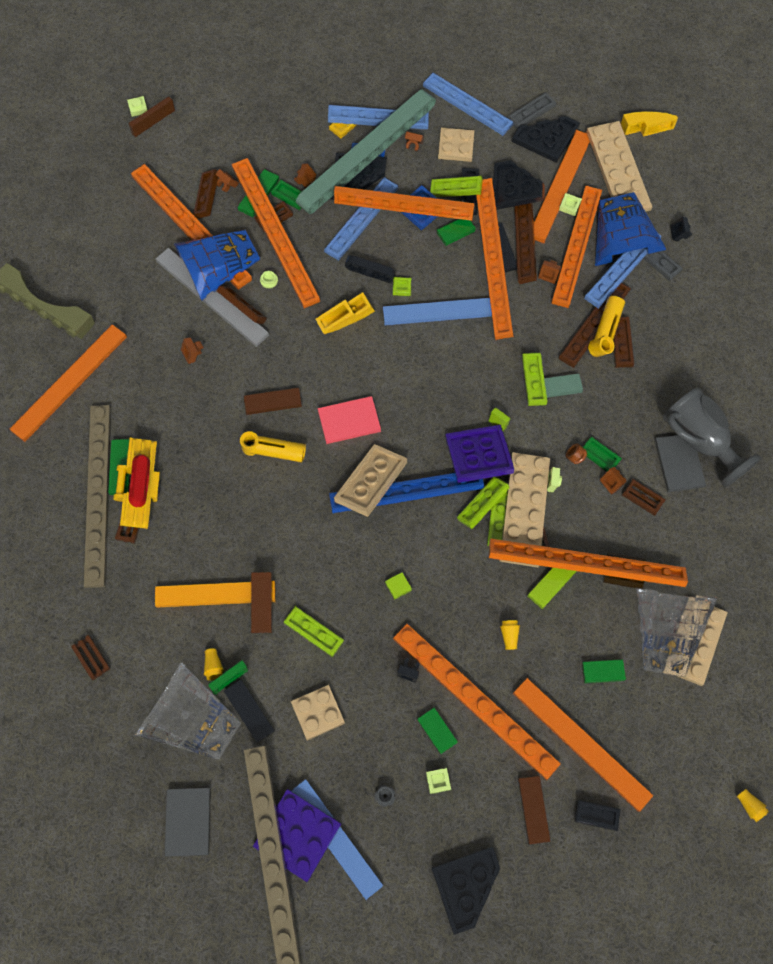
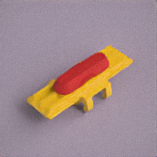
(143, 483)

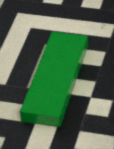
(268, 181)
(118, 456)

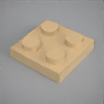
(456, 144)
(317, 712)

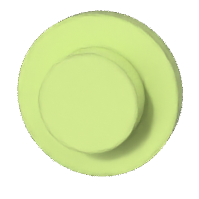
(268, 279)

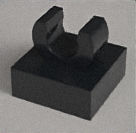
(680, 229)
(408, 673)

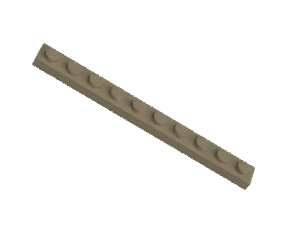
(97, 497)
(272, 856)

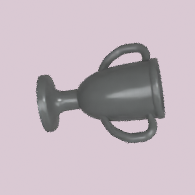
(706, 430)

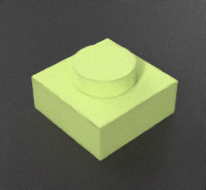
(137, 106)
(570, 204)
(554, 479)
(438, 781)

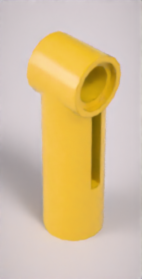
(603, 340)
(272, 447)

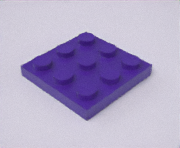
(479, 453)
(304, 834)

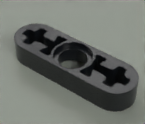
(370, 268)

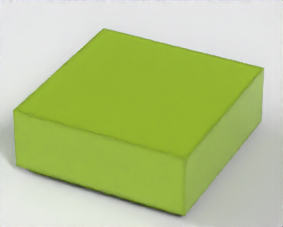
(402, 286)
(499, 418)
(398, 586)

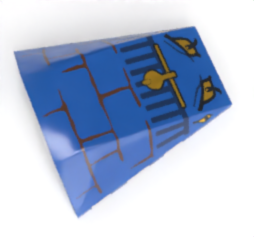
(624, 228)
(216, 259)

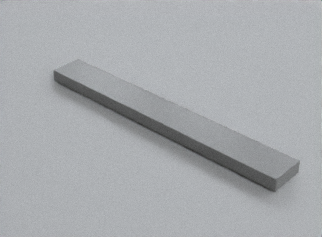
(238, 320)

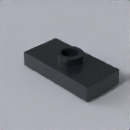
(597, 815)

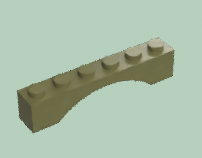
(73, 319)

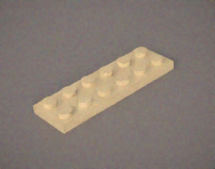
(617, 162)
(526, 501)

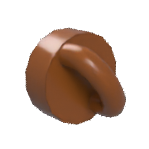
(576, 454)

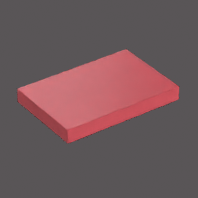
(349, 420)

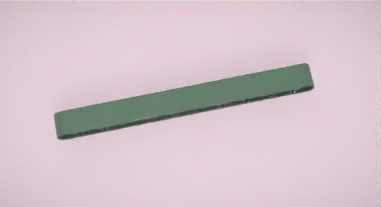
(365, 151)

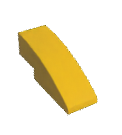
(647, 122)
(345, 314)

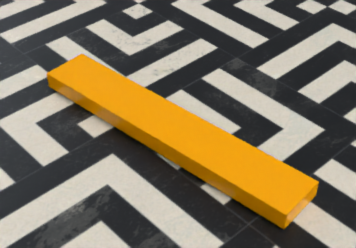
(205, 594)

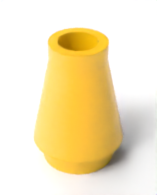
(510, 634)
(212, 666)
(752, 805)

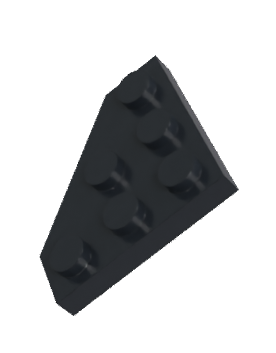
(547, 137)
(369, 175)
(515, 186)
(466, 886)

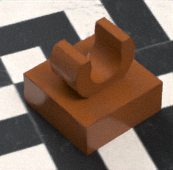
(413, 138)
(305, 175)
(227, 179)
(549, 271)
(191, 350)
(613, 480)

